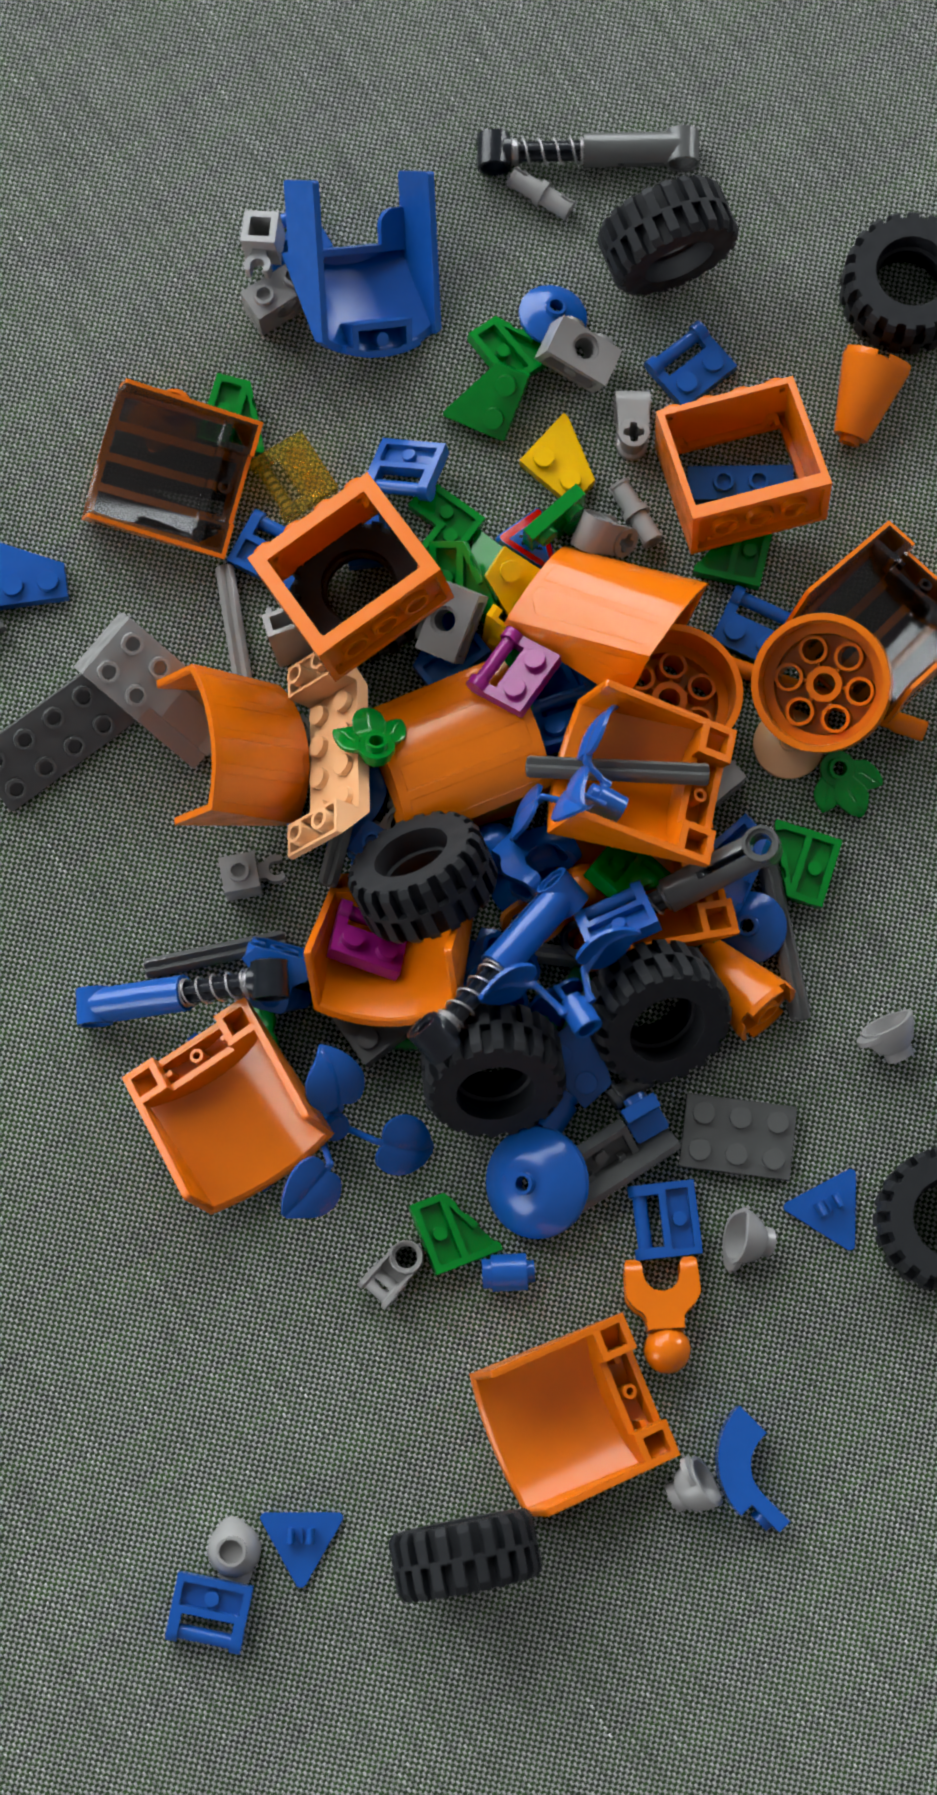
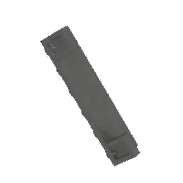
(56, 738)

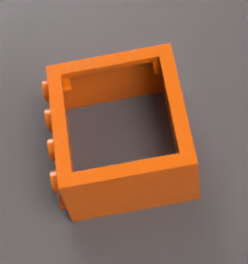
(729, 418)
(382, 618)

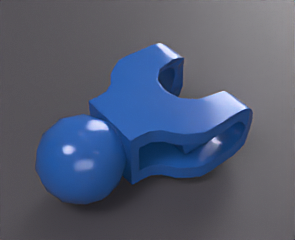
(528, 857)

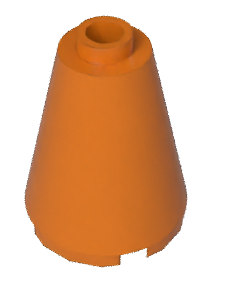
(866, 392)
(751, 987)

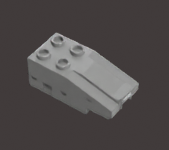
(125, 668)

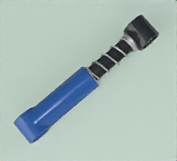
(556, 900)
(102, 1005)

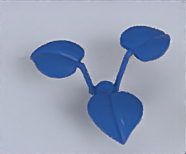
(574, 800)
(564, 999)
(329, 1085)

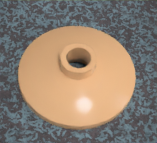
(781, 759)

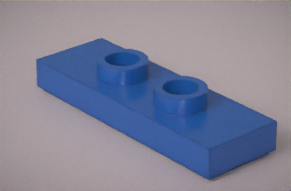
(719, 482)

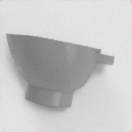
(890, 1036)
(746, 1239)
(693, 1487)
(234, 1550)

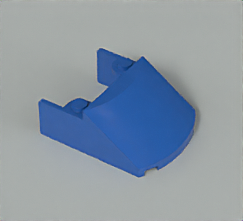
(368, 295)

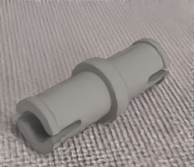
(541, 193)
(636, 513)

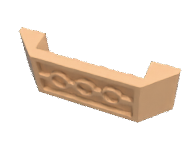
(336, 777)

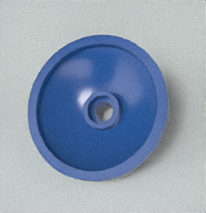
(555, 1179)

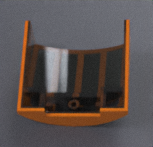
(171, 469)
(890, 597)

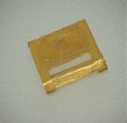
(302, 468)

